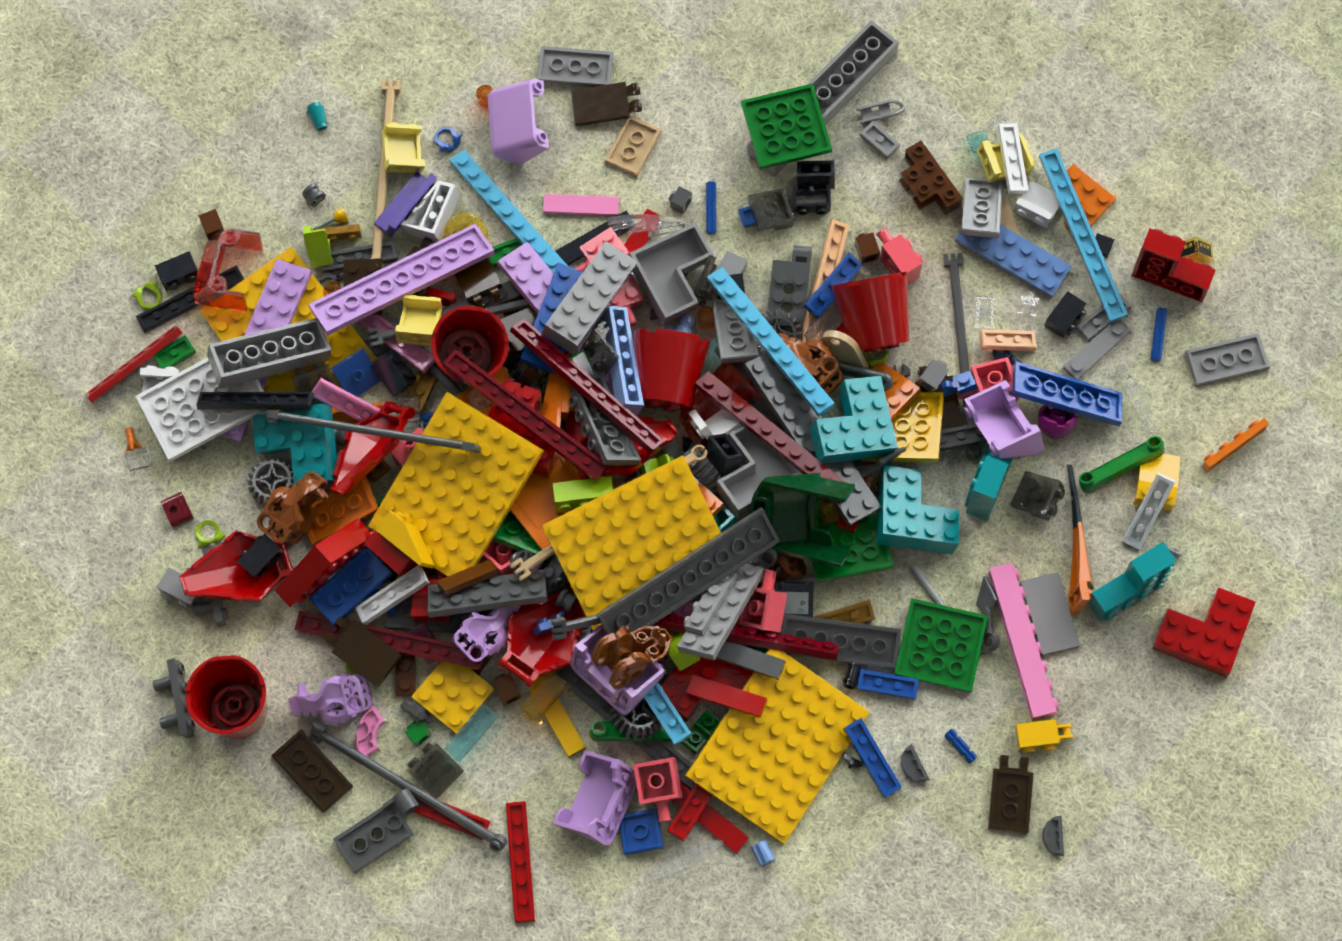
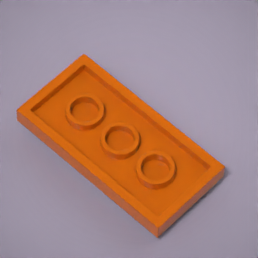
(342, 510)

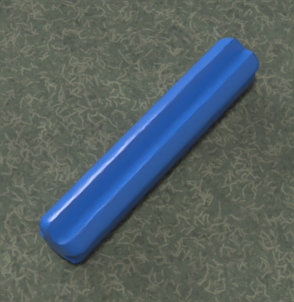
(711, 207)
(1158, 337)

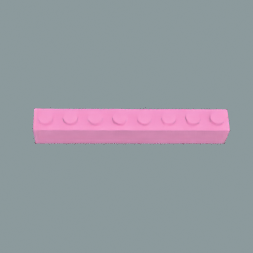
(1022, 642)

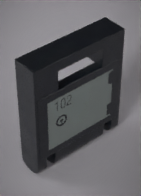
(799, 599)

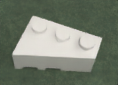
(433, 213)

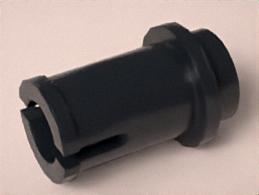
(852, 676)

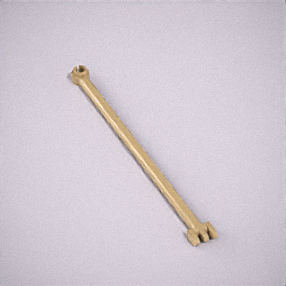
(383, 176)
(548, 551)

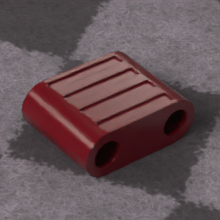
(177, 509)

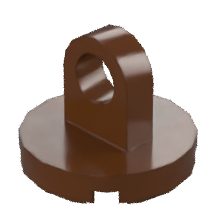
(790, 566)

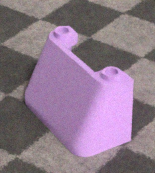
(513, 122)
(1003, 423)
(598, 677)
(600, 799)

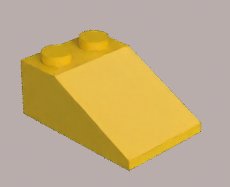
(1165, 465)
(406, 537)

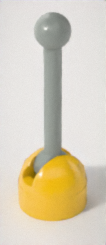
(339, 216)

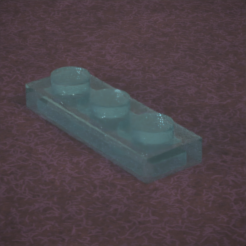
(471, 732)

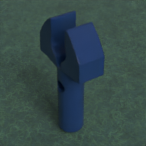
(1012, 359)

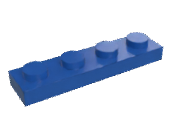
(823, 295)
(872, 757)

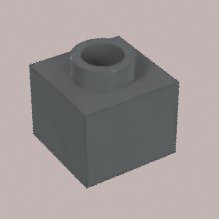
(680, 199)

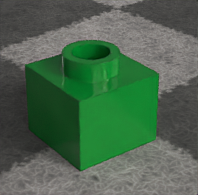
(417, 732)

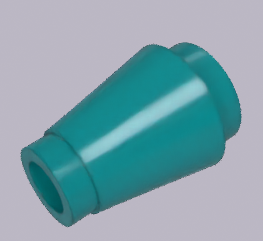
(317, 115)

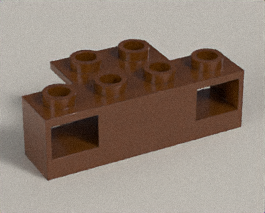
(928, 180)

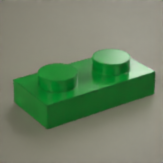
(503, 249)
(174, 353)

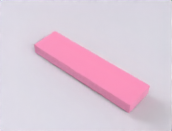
(580, 205)
(343, 400)

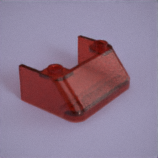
(209, 287)
(707, 408)

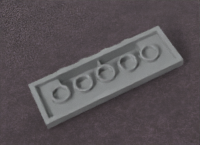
(718, 612)

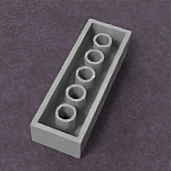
(589, 297)
(268, 352)

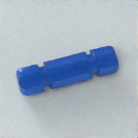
(960, 746)

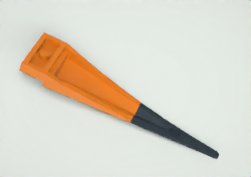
(1081, 577)

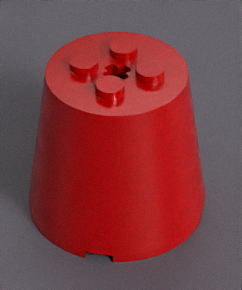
(875, 311)
(470, 330)
(669, 367)
(221, 685)

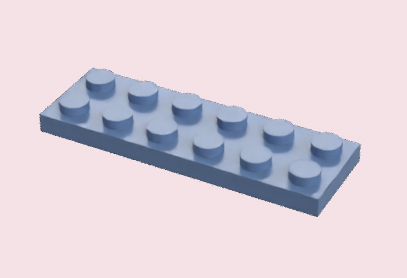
(1019, 259)

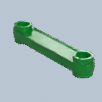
(1122, 464)
(611, 734)

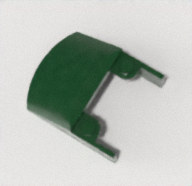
(793, 512)

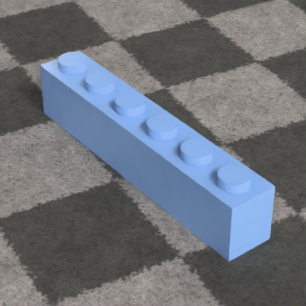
(625, 371)

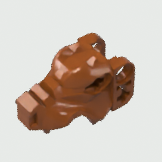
(816, 360)
(292, 508)
(630, 652)

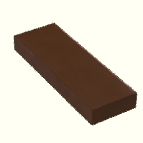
(468, 577)

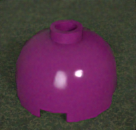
(1056, 422)

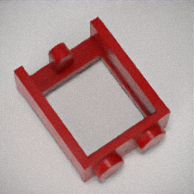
(389, 553)

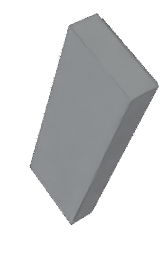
(1096, 322)

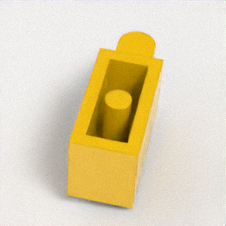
(1041, 735)

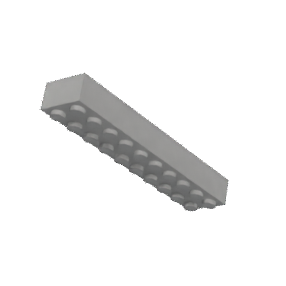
(848, 73)

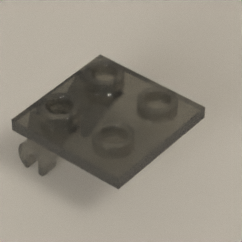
(599, 350)

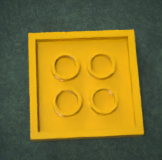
(452, 694)

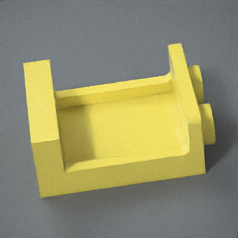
(402, 148)
(992, 161)
(418, 319)

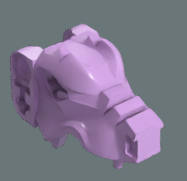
(479, 628)
(333, 693)

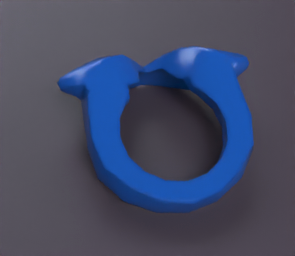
(444, 146)

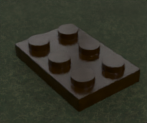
(359, 268)

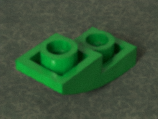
(701, 731)

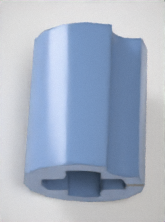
(763, 853)

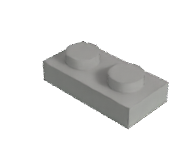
(879, 139)

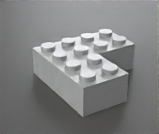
(662, 270)
(758, 462)

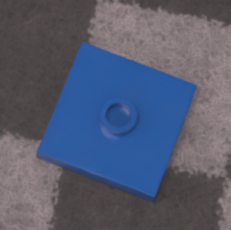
(355, 373)
(641, 832)

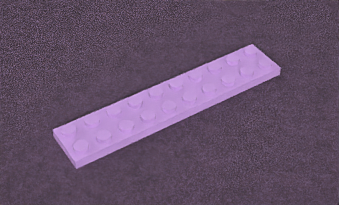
(401, 279)
(532, 280)
(275, 309)

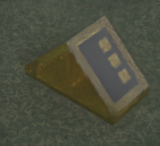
(1198, 250)

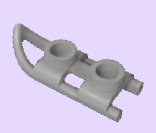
(883, 112)

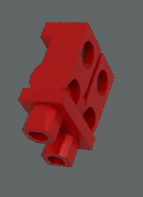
(419, 609)

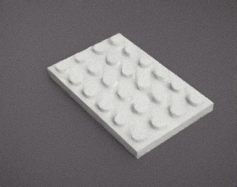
(174, 413)

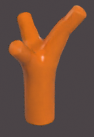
(131, 442)

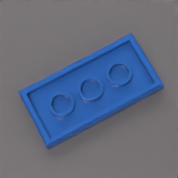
(351, 586)

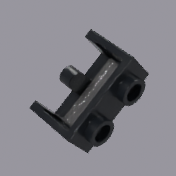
(811, 200)
(520, 371)

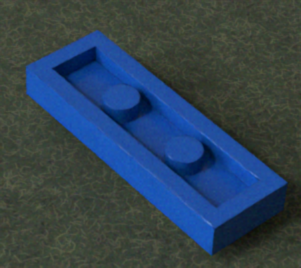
(888, 684)

